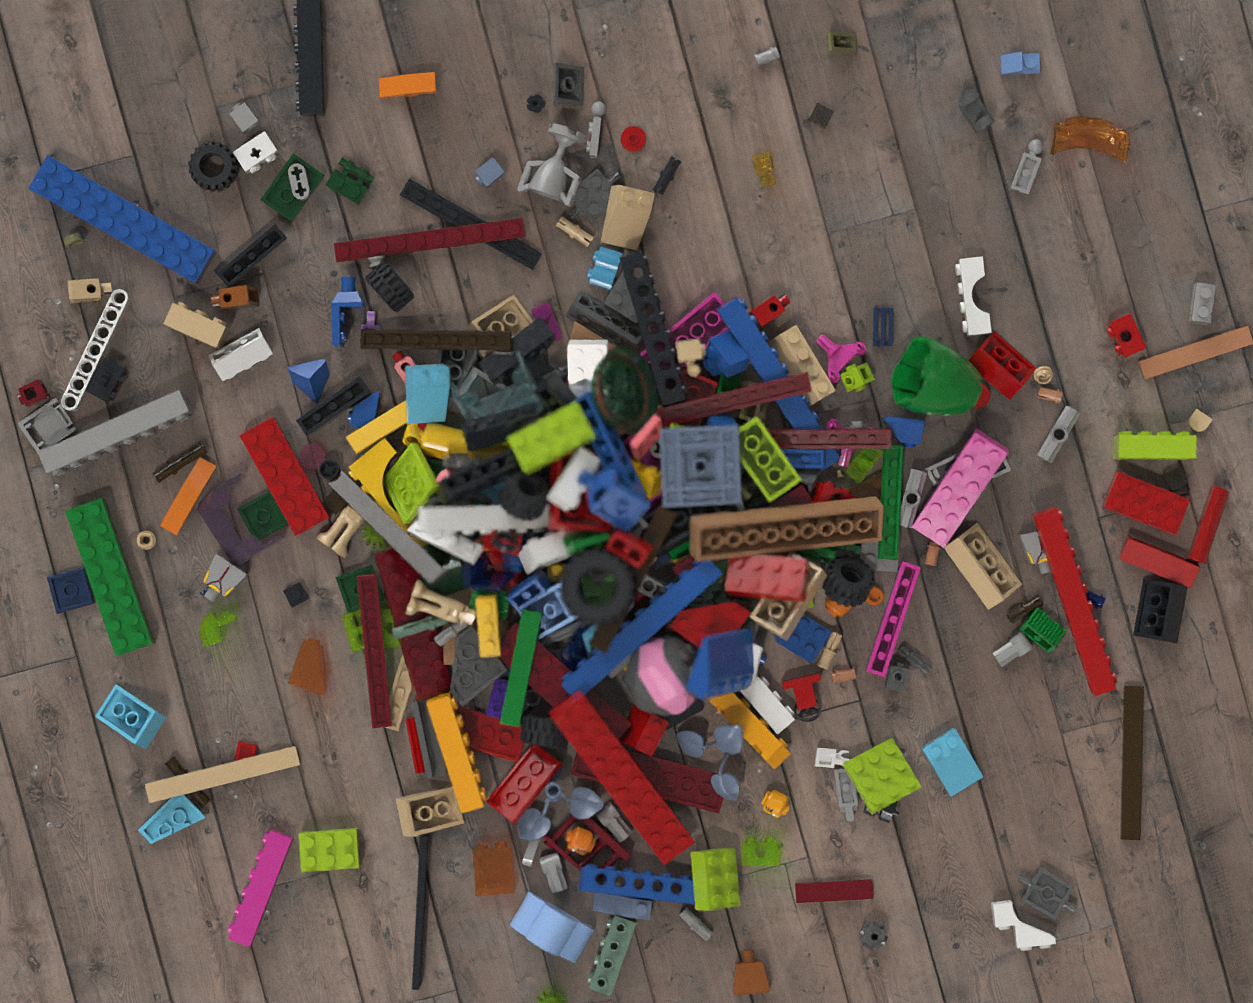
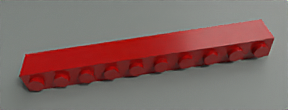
(1074, 600)

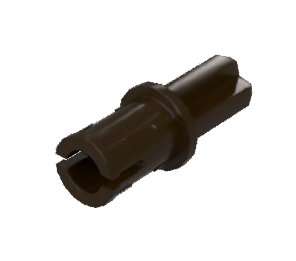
(1024, 609)

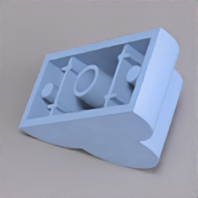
(553, 611)
(551, 928)

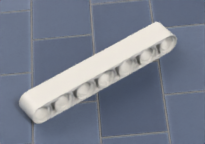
(103, 343)

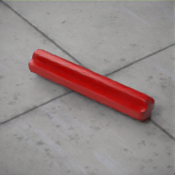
(415, 745)

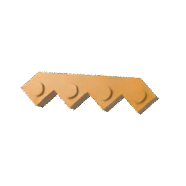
(753, 729)

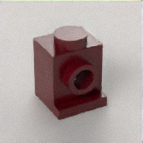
(37, 386)

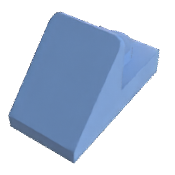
(1020, 63)

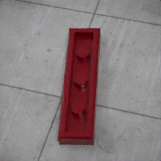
(834, 891)

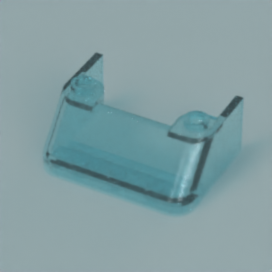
(507, 398)

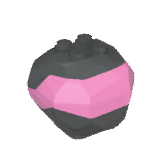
(661, 673)

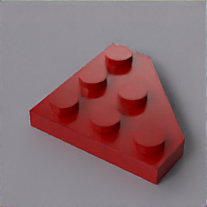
(709, 621)

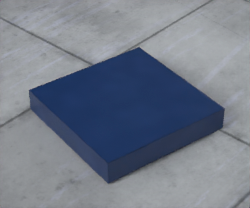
(70, 590)

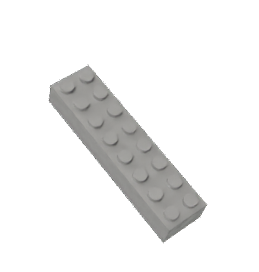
(113, 433)

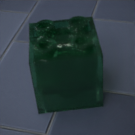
(453, 579)

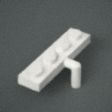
(453, 544)

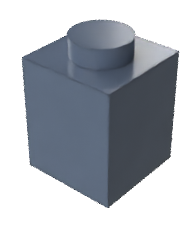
(489, 173)

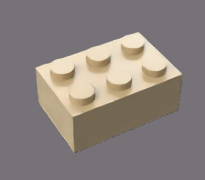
(197, 325)

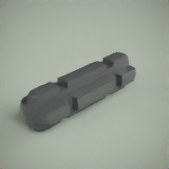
(914, 659)

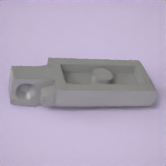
(845, 793)

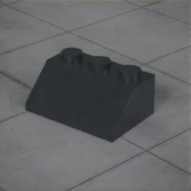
(1160, 611)

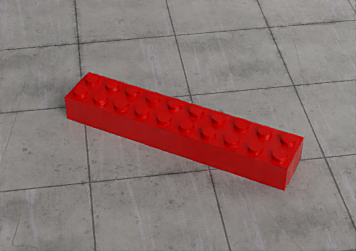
(621, 777)

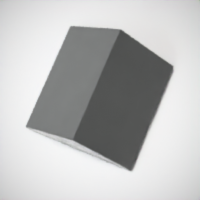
(568, 85)

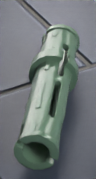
(428, 623)

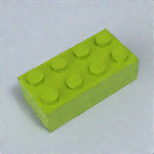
(552, 438)
(1154, 447)
(765, 460)

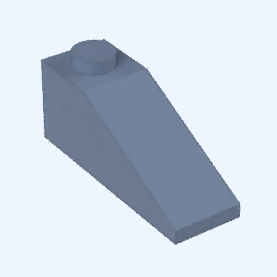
(622, 906)

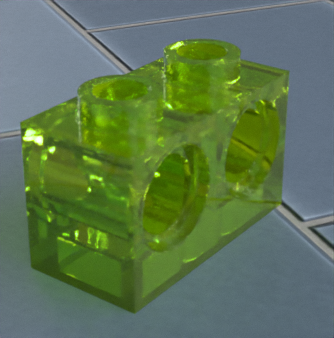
(352, 631)

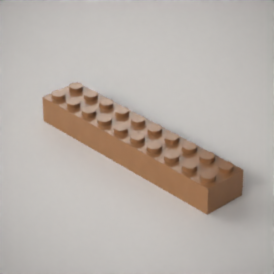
(786, 528)

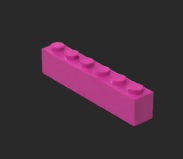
(892, 619)
(260, 888)

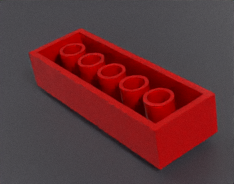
(285, 476)

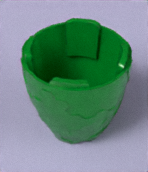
(935, 379)

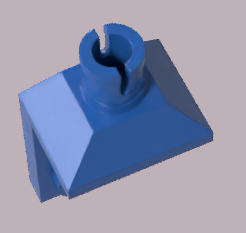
(344, 300)
(612, 499)
(806, 639)

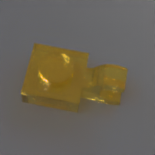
(764, 165)

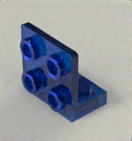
(479, 578)
(575, 651)

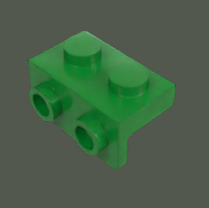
(584, 541)

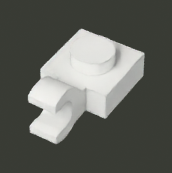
(829, 757)

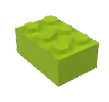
(329, 849)
(715, 879)

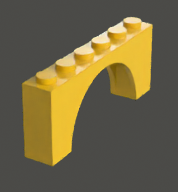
(370, 472)

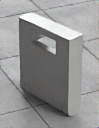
(50, 423)

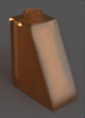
(309, 668)

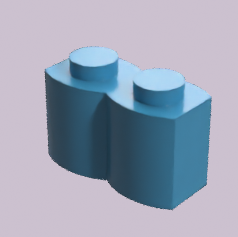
(605, 268)

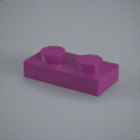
(546, 314)

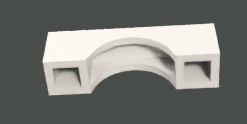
(975, 321)

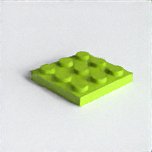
(410, 483)
(881, 776)

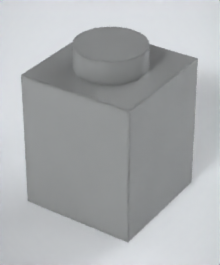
(244, 117)

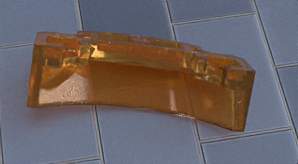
(1090, 134)

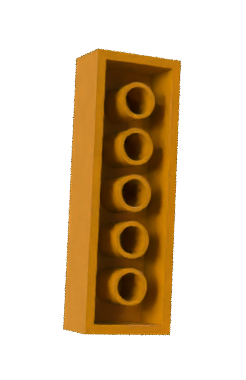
(456, 753)

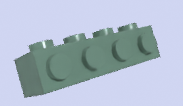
(612, 954)

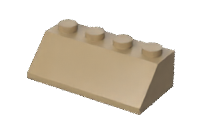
(799, 358)
(983, 566)

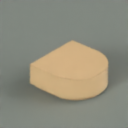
(1199, 421)

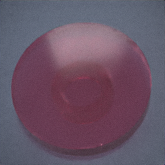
(312, 456)

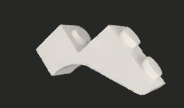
(1024, 934)

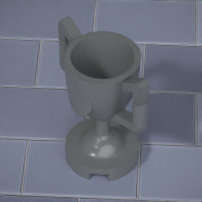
(458, 462)

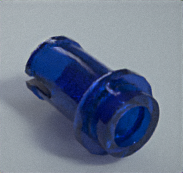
(1096, 600)

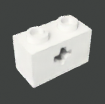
(246, 152)

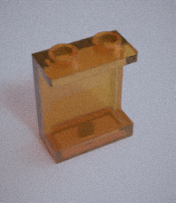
(493, 869)

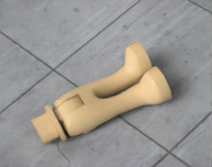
(349, 517)
(450, 609)

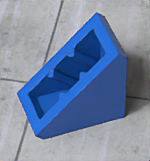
(310, 378)

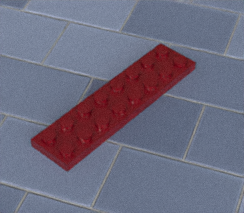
(420, 651)
(546, 680)
(671, 779)

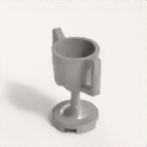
(551, 175)

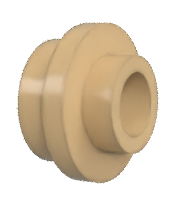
(1043, 374)
(142, 535)

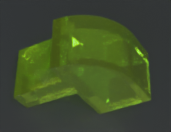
(210, 627)

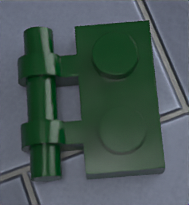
(348, 187)

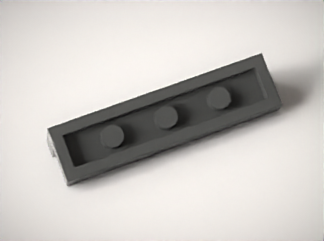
(603, 325)
(430, 747)

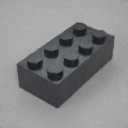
(680, 529)

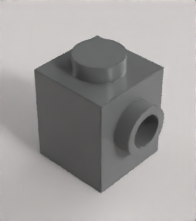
(897, 677)

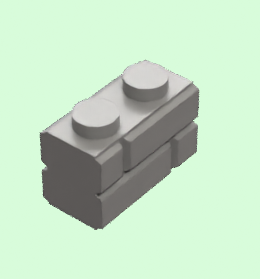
(1202, 303)

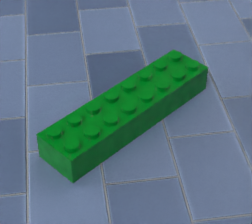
(110, 577)

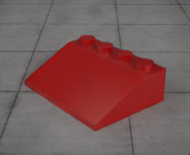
(578, 518)

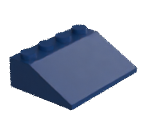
(723, 664)

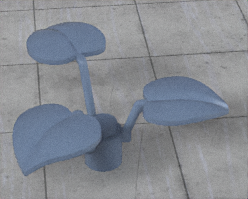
(728, 740)
(583, 806)

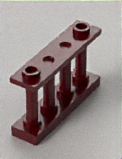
(604, 840)

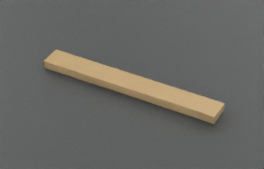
(400, 692)
(222, 774)

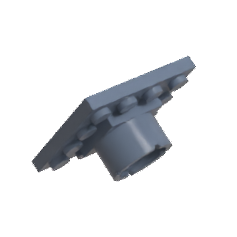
(712, 483)

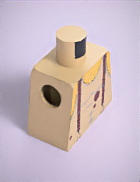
(79, 293)

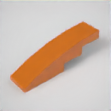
(188, 496)

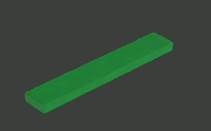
(891, 501)
(520, 668)

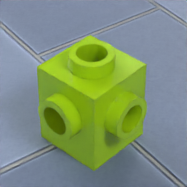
(857, 377)

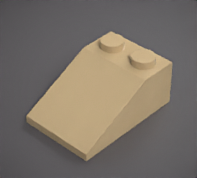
(626, 216)
(504, 317)
(429, 811)

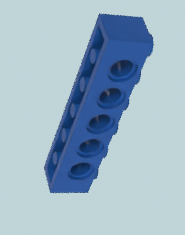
(610, 447)
(588, 883)

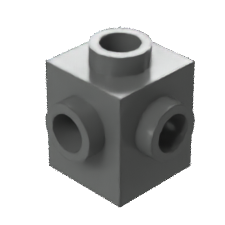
(866, 932)

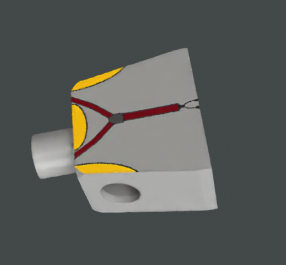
(1034, 551)
(222, 578)

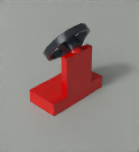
(502, 542)
(804, 695)

